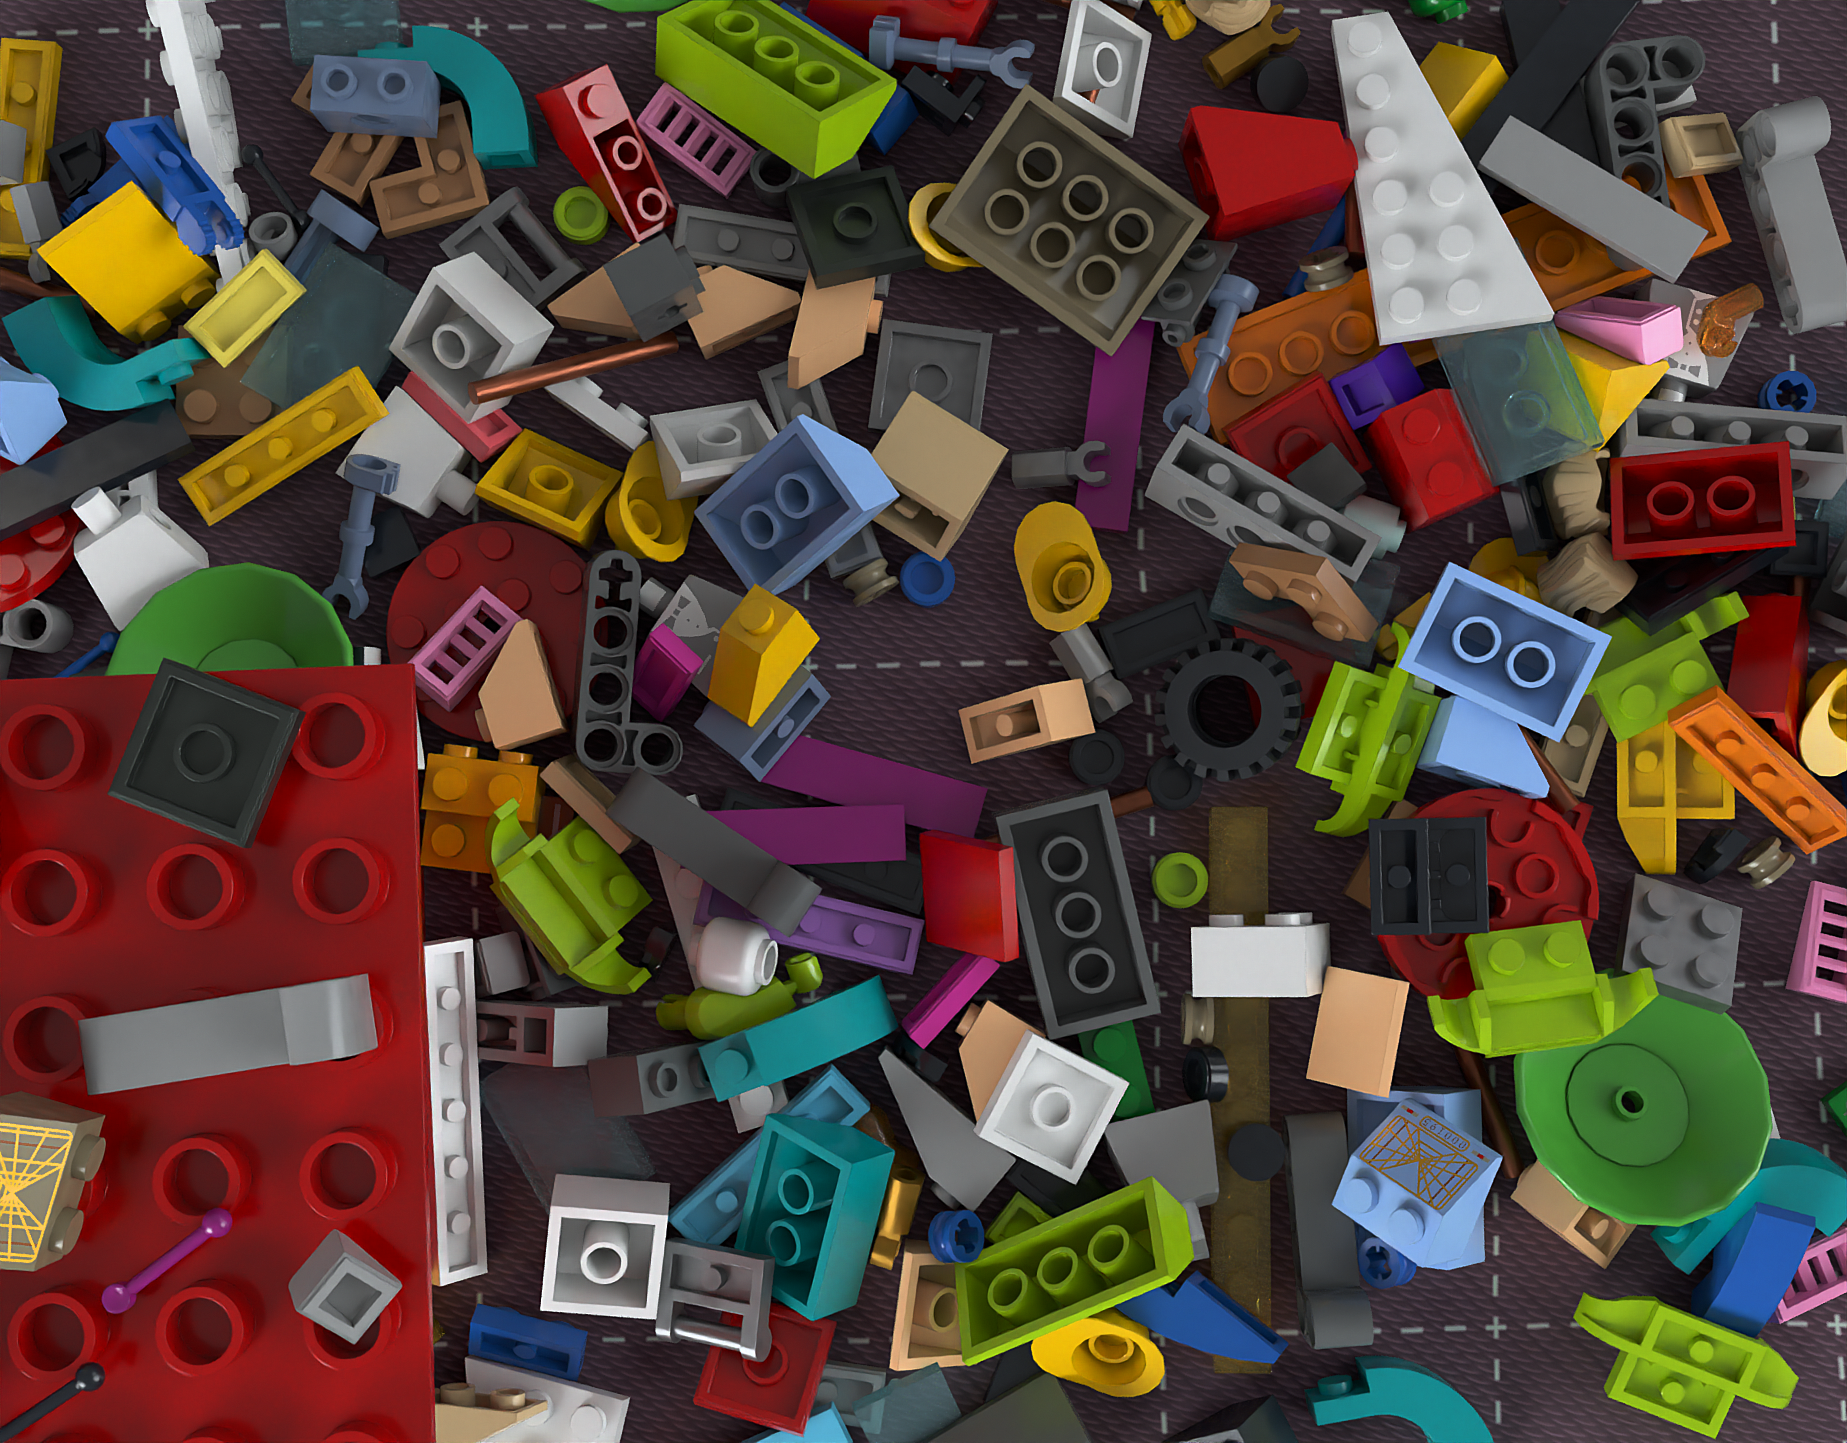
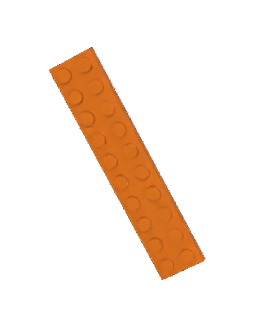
(1339, 327)

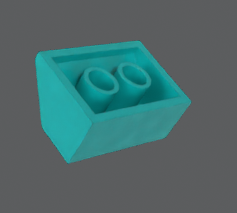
(814, 1210)

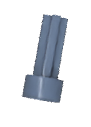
(330, 222)

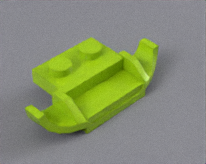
(1651, 675)
(1368, 737)
(567, 897)
(1537, 993)
(1683, 1363)

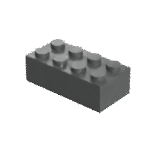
(1077, 913)

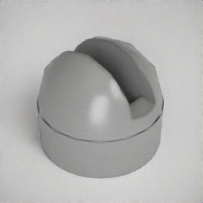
(266, 230)

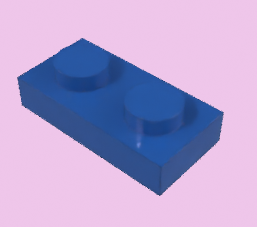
(527, 1341)

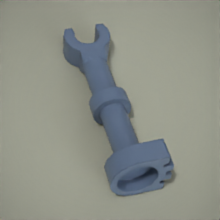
(888, 46)
(1229, 297)
(369, 476)

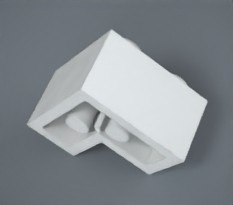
(1260, 960)

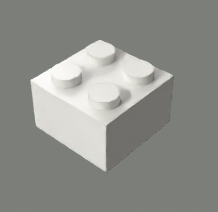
(466, 330)
(605, 1246)

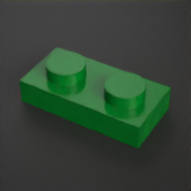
(1118, 1052)

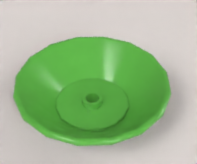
(233, 621)
(1694, 1124)

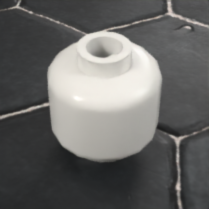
(733, 956)

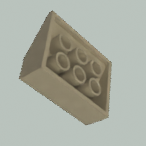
(1068, 220)

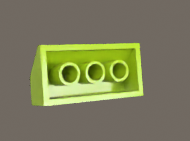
(773, 79)
(1071, 1268)

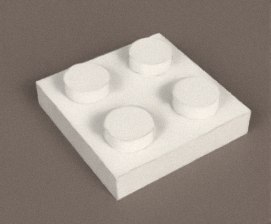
(1051, 1107)

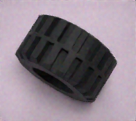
(1182, 716)

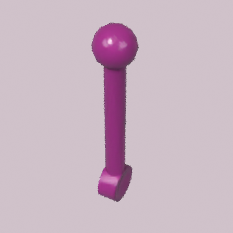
(122, 1294)

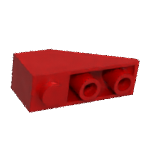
(607, 150)

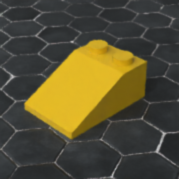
(131, 264)

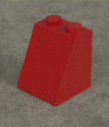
(1263, 168)
(1428, 459)

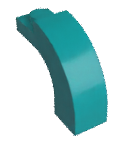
(500, 117)
(62, 346)
(799, 1039)
(1788, 1178)
(1401, 1390)

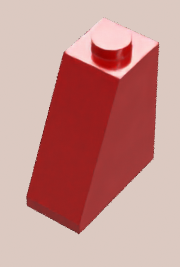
(1771, 666)

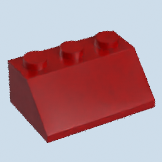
(918, 20)
(1702, 501)

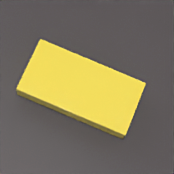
(245, 308)

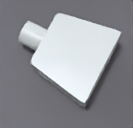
(427, 455)
(131, 552)

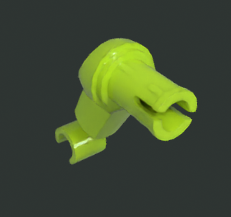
(720, 1014)

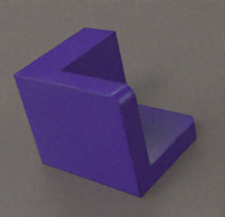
(1376, 385)

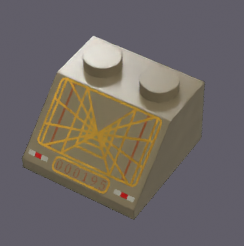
(43, 1167)

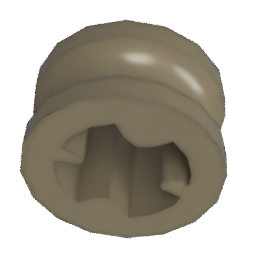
(1326, 268)
(870, 582)
(1765, 862)
(1197, 1019)

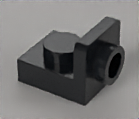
(938, 105)

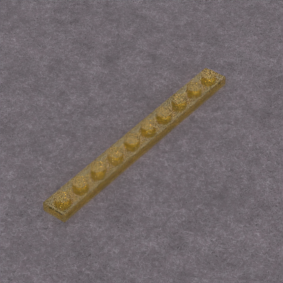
(1242, 1033)

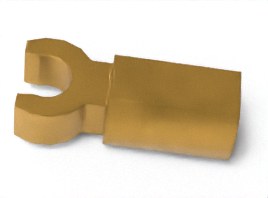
(1247, 49)
(896, 1213)

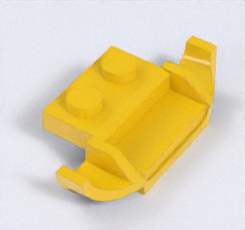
(1662, 782)

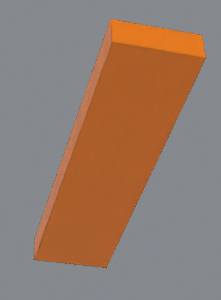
(1760, 769)

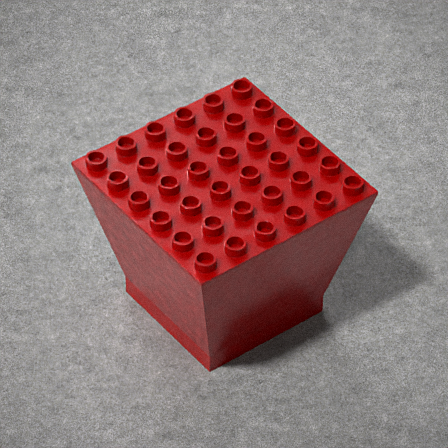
(145, 913)

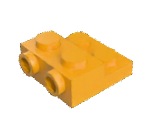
(463, 795)

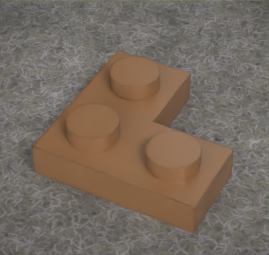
(349, 157)
(440, 191)
(1308, 582)

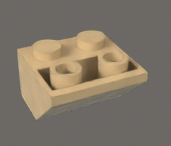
(938, 472)

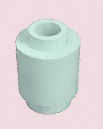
(1378, 518)

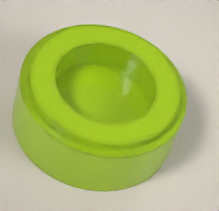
(581, 216)
(1179, 880)

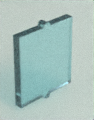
(908, 1408)

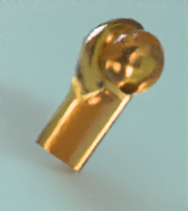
(1719, 320)
(877, 1125)

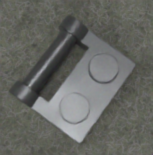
(484, 239)
(721, 1281)

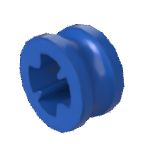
(1786, 380)
(942, 1236)
(1372, 1260)

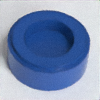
(927, 580)

